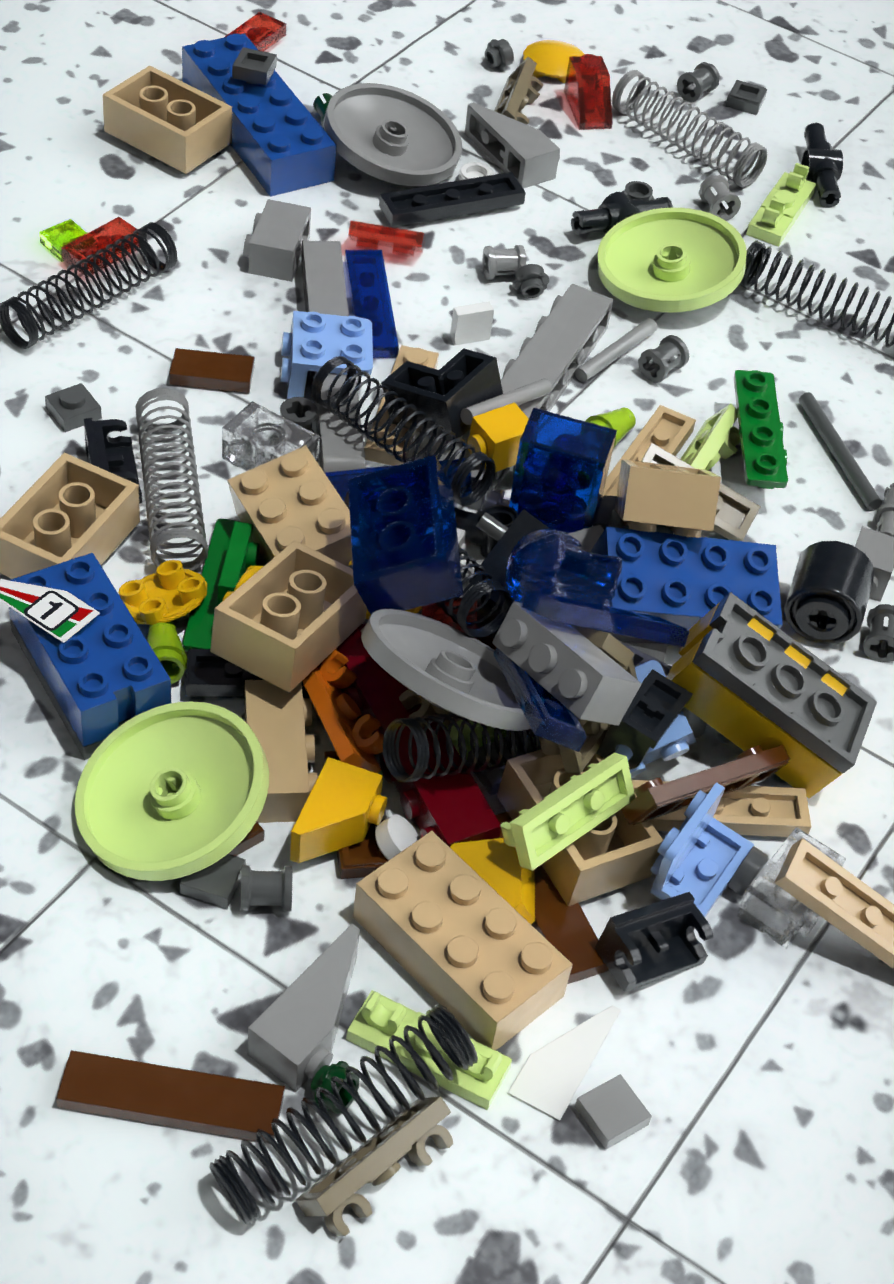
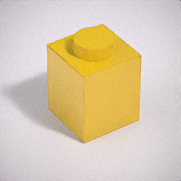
(498, 434)

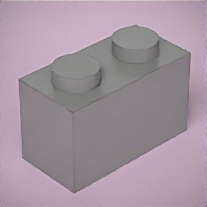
(277, 240)

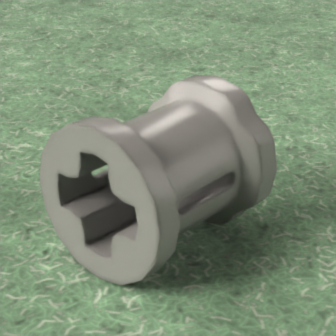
(721, 186)
(502, 261)

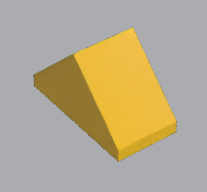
(501, 870)

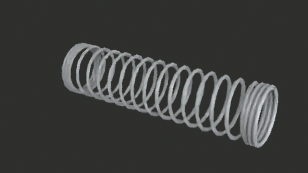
(749, 151)
(156, 538)

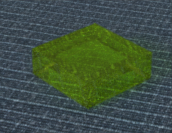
(60, 235)

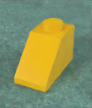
(337, 810)

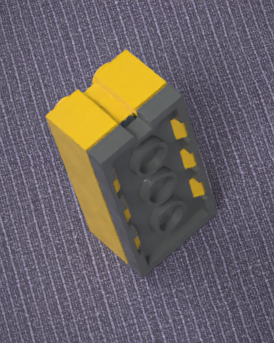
(771, 693)

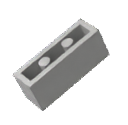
(567, 665)

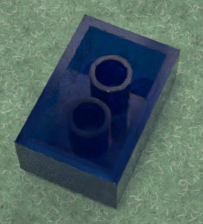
(561, 470)
(404, 536)

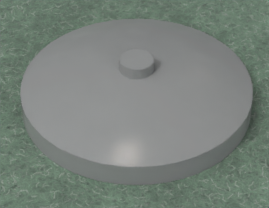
(393, 134)
(443, 667)

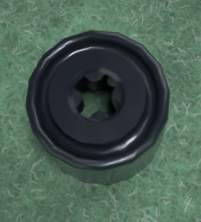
(829, 592)

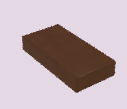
(212, 370)

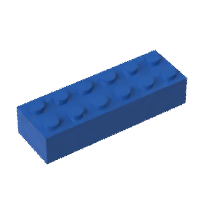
(269, 123)

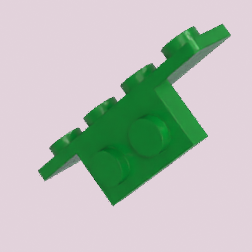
(760, 429)
(227, 560)

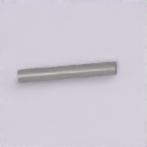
(616, 350)
(519, 396)

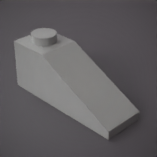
(513, 145)
(301, 1025)

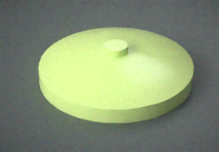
(672, 259)
(172, 791)

